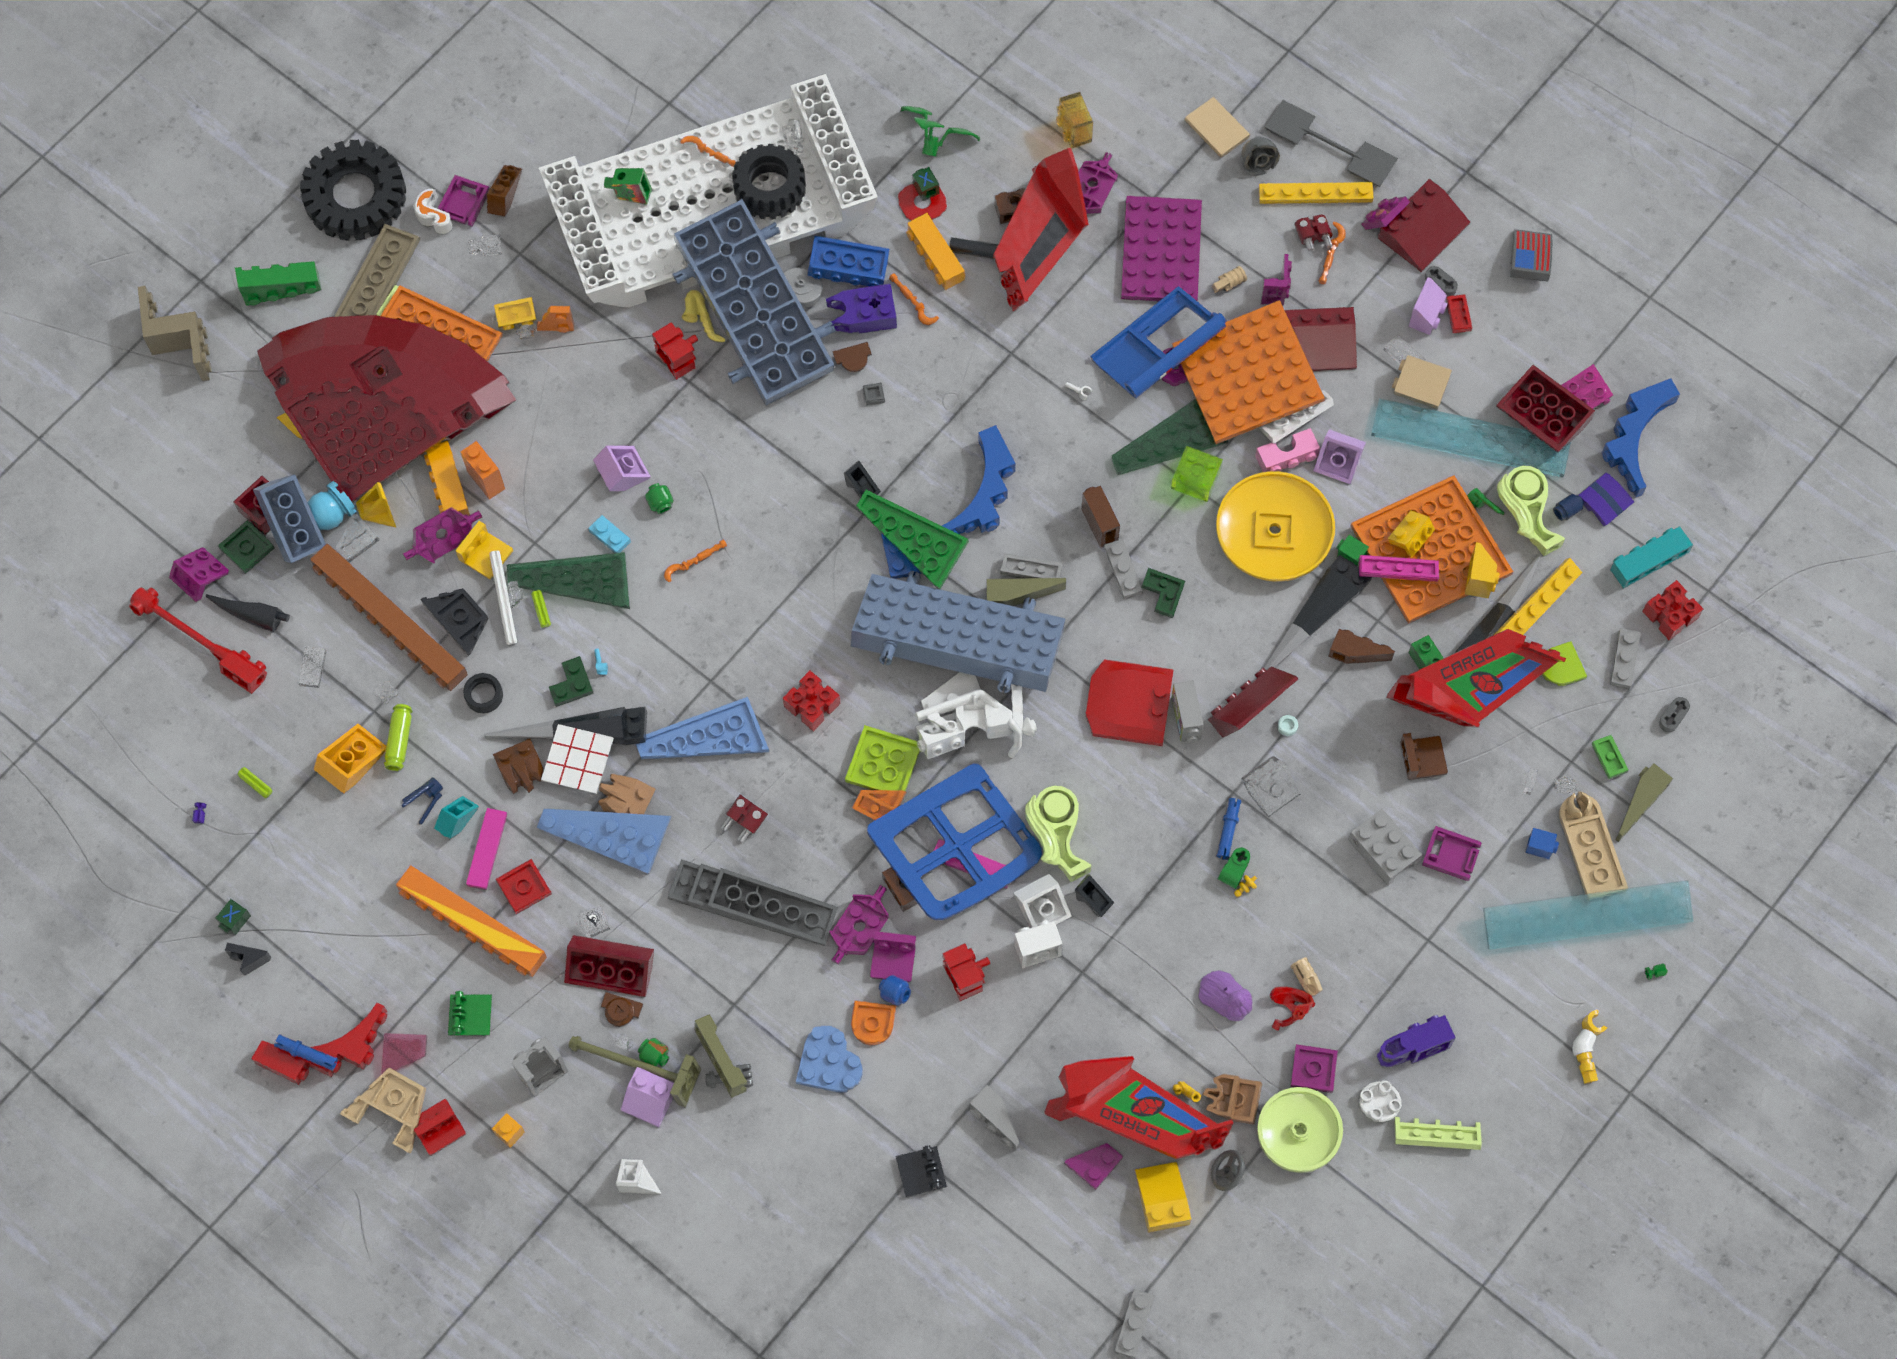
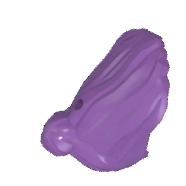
(1225, 995)

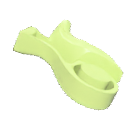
(1525, 497)
(1053, 821)

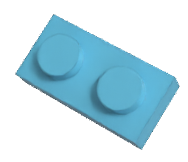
(609, 534)

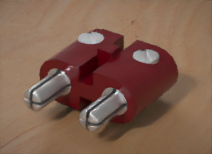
(1312, 230)
(745, 814)

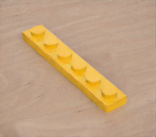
(1316, 193)
(1543, 598)

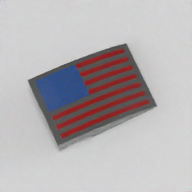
(1531, 255)

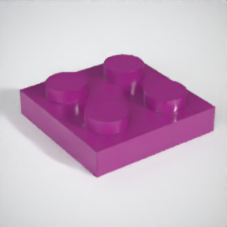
(1385, 213)
(1314, 1068)

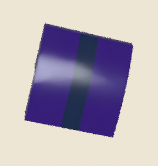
(1606, 498)

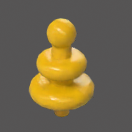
(1245, 886)

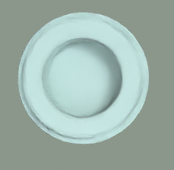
(1287, 725)

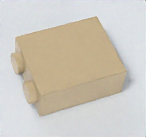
(1421, 381)

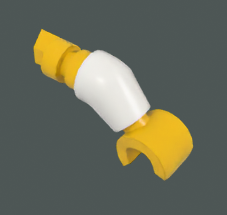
(1583, 1047)

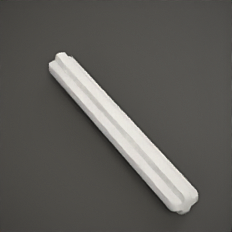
(503, 598)

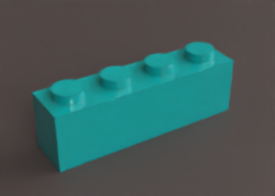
(1651, 557)

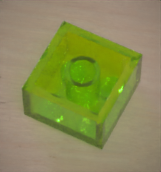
(1196, 474)

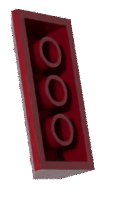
(608, 965)

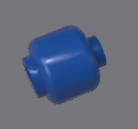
(894, 990)

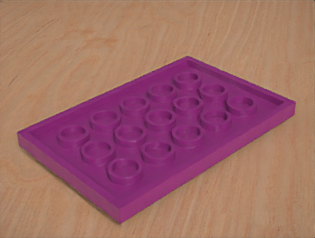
(1160, 247)

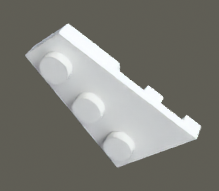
(955, 687)

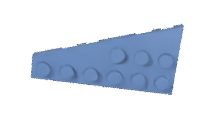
(715, 732)
(620, 836)

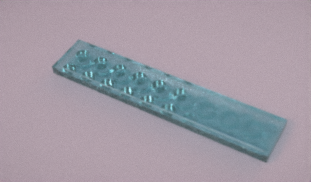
(1466, 437)
(1588, 914)

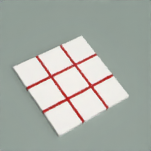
(577, 759)

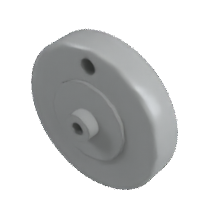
(805, 287)

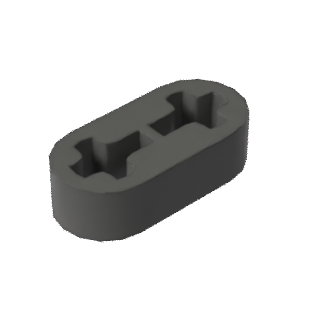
(1442, 280)
(1678, 717)

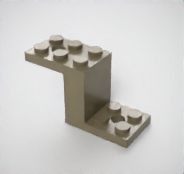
(174, 333)

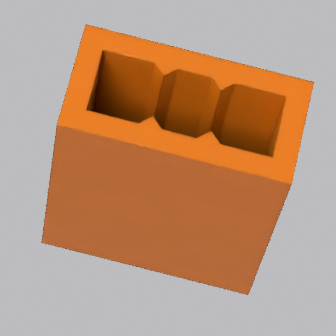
(482, 470)

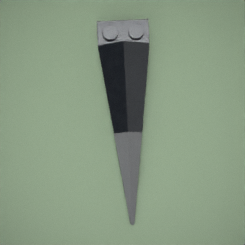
(1333, 592)
(1503, 609)
(622, 724)

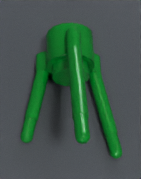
(1478, 500)

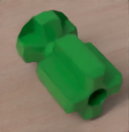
(1657, 970)

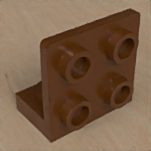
(1423, 756)

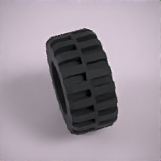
(766, 160)

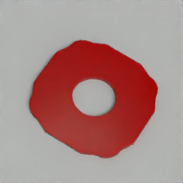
(911, 211)

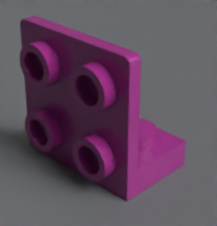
(1277, 289)
(196, 571)
(893, 956)

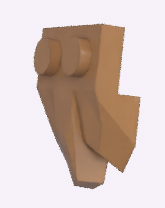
(625, 795)
(1234, 1098)

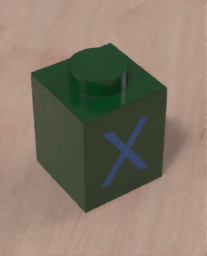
(925, 183)
(232, 917)

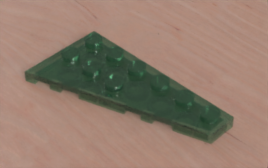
(1166, 440)
(585, 578)

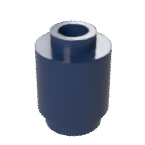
(1568, 507)

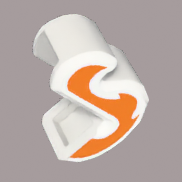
(431, 216)

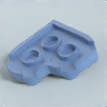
(827, 1062)

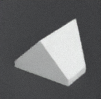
(635, 1178)

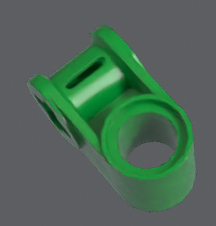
(1234, 870)

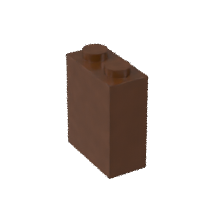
(1100, 516)

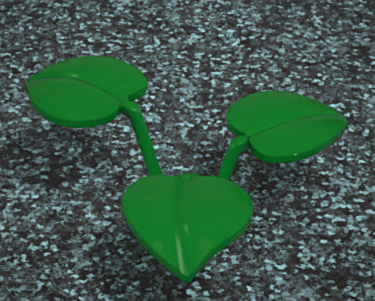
(931, 142)

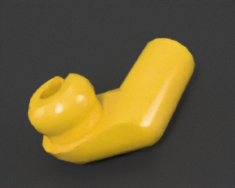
(1187, 1091)

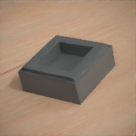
(873, 394)

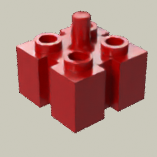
(674, 350)
(1673, 610)
(811, 700)
(964, 971)

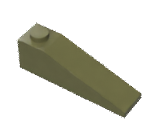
(1014, 591)
(1649, 788)

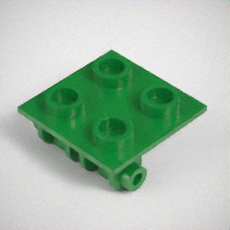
(469, 1014)

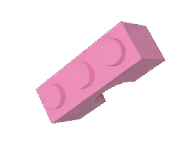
(1304, 449)

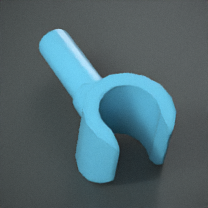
(602, 668)

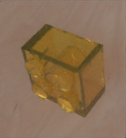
(1074, 120)

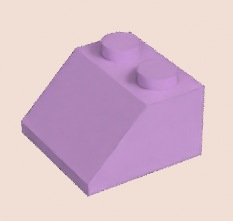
(1428, 307)
(1339, 456)
(621, 467)
(647, 1097)

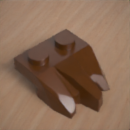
(519, 766)

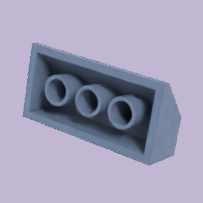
(289, 518)

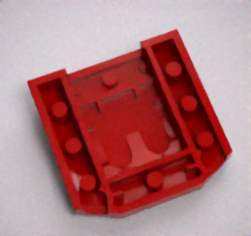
(1129, 702)

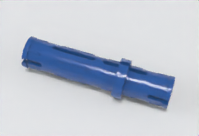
(1230, 821)
(296, 1048)

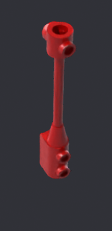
(232, 664)

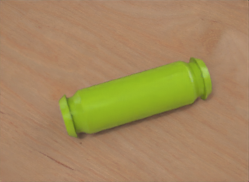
(398, 737)

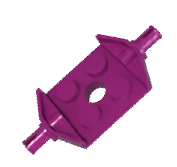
(1104, 177)
(456, 527)
(862, 909)

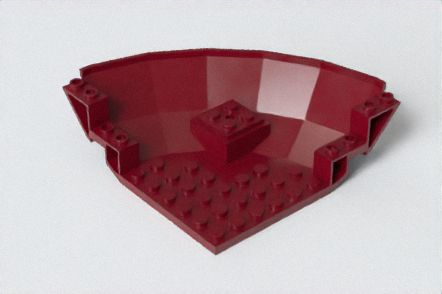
(374, 423)

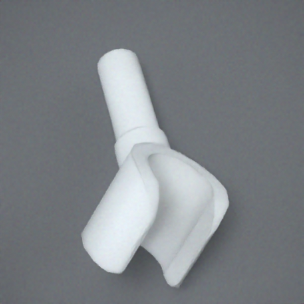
(1080, 390)

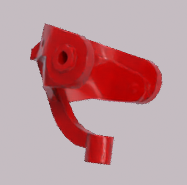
(1288, 996)

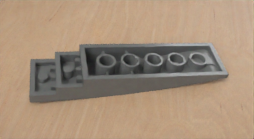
(752, 902)

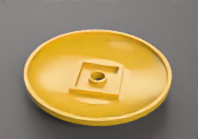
(1278, 501)

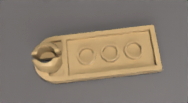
(1591, 844)

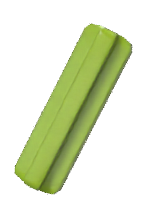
(541, 609)
(253, 781)

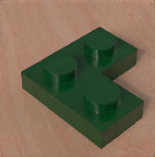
(1168, 588)
(575, 686)

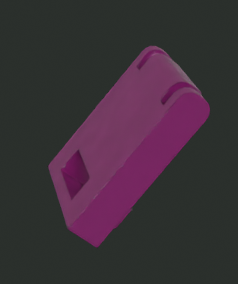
(461, 204)
(1454, 855)

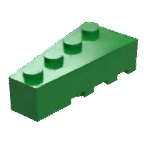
(277, 282)

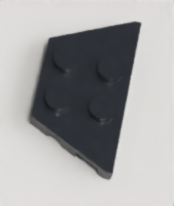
(458, 616)

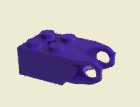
(865, 309)
(1418, 1042)

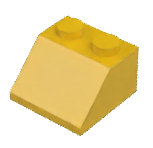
(1481, 573)

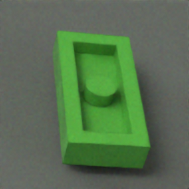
(1610, 757)

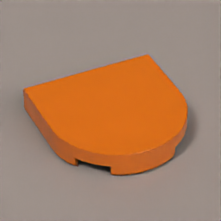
(872, 1022)

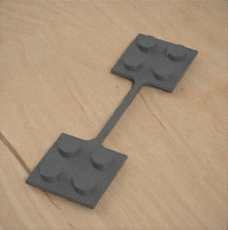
(1368, 163)

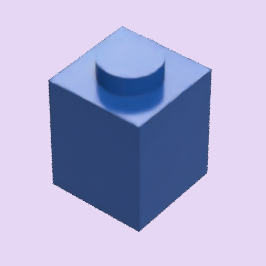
(1542, 843)

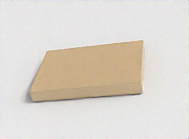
(1217, 127)

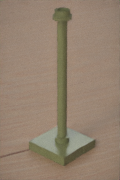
(683, 1081)

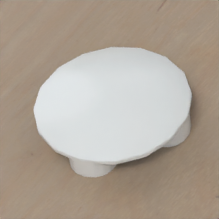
(1380, 1101)

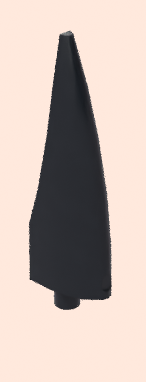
(254, 613)

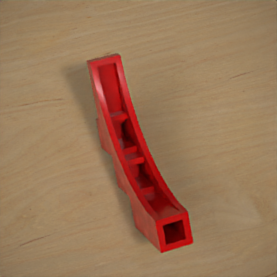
(350, 1047)

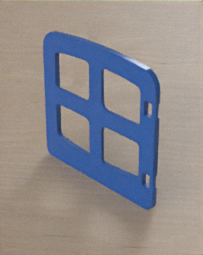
(956, 844)

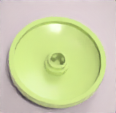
(1300, 1129)

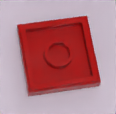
(523, 886)

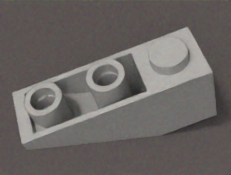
(992, 1110)

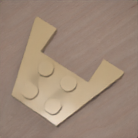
(395, 1097)

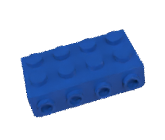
(848, 262)

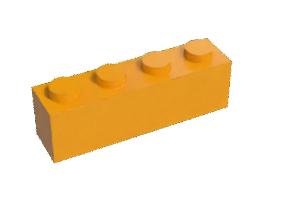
(935, 251)
(446, 478)

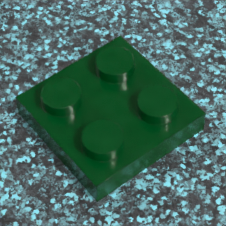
(246, 546)

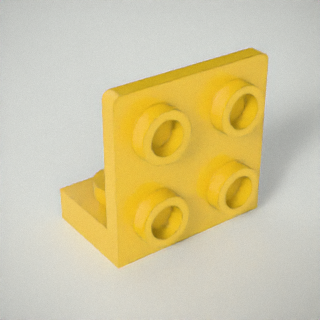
(476, 548)

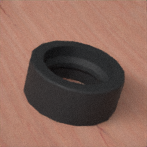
(480, 679)

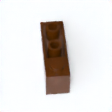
(503, 190)
(1355, 649)

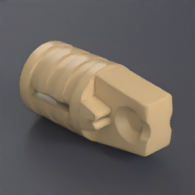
(1230, 279)
(1307, 976)

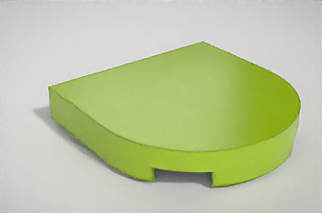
(1566, 672)

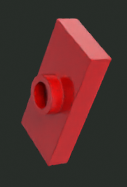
(1459, 313)

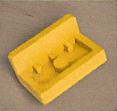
(514, 313)
(1412, 532)

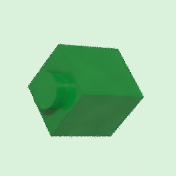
(1352, 549)

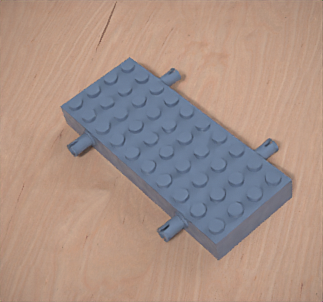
(754, 302)
(958, 632)

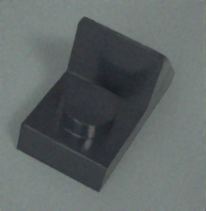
(859, 479)
(1093, 895)
(252, 957)

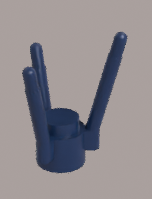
(431, 789)

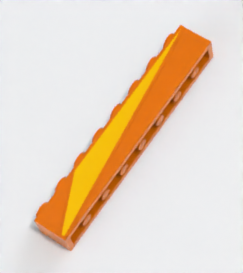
(471, 921)

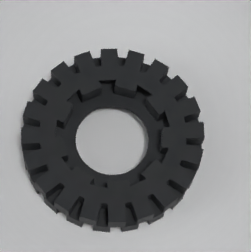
(365, 160)

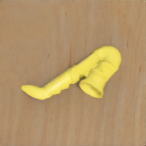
(696, 306)

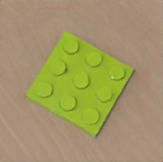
(882, 761)

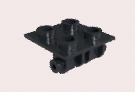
(921, 1171)

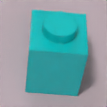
(455, 817)

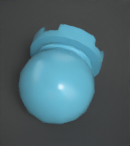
(330, 507)

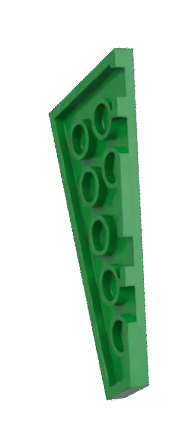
(923, 542)

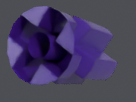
(199, 815)

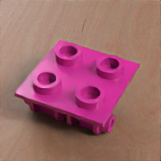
(1589, 387)

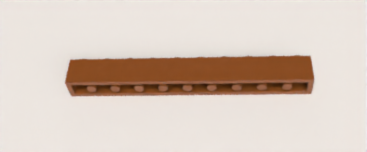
(388, 617)

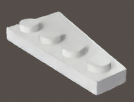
(1282, 427)

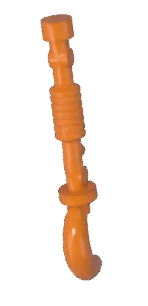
(702, 147)
(1329, 258)
(919, 306)
(700, 556)

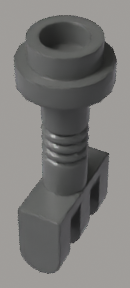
(712, 1079)

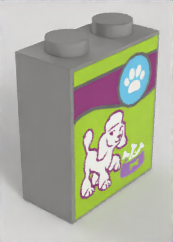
(1187, 711)

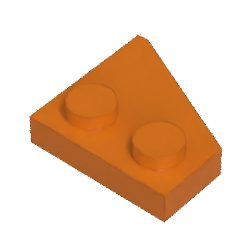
(557, 319)
(878, 802)

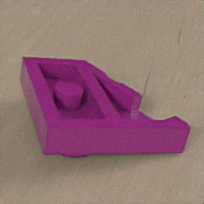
(1095, 1164)

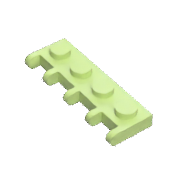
(1438, 1135)

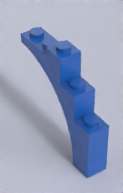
(1642, 408)
(992, 491)

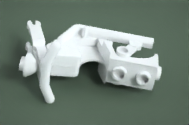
(972, 710)

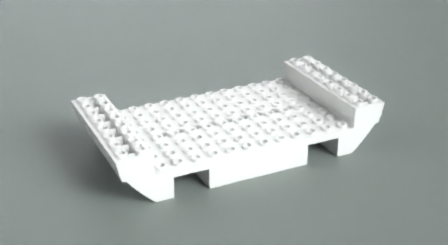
(627, 257)

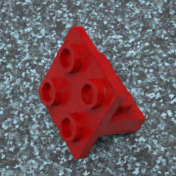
(438, 1127)

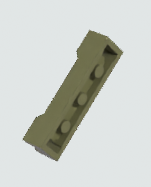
(731, 1076)

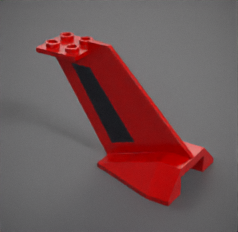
(1041, 227)

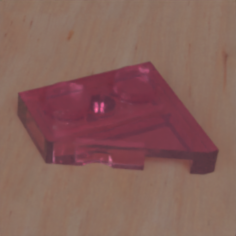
(402, 1050)

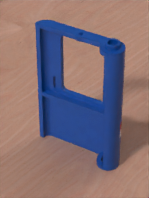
(1136, 361)

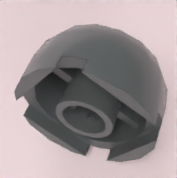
(1259, 155)

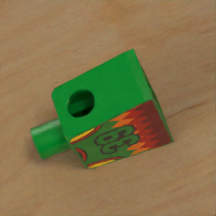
(630, 185)

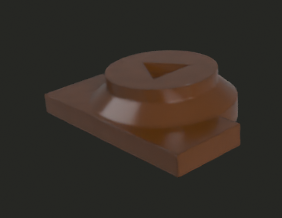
(853, 357)
(620, 1010)

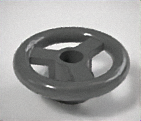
(1231, 1171)

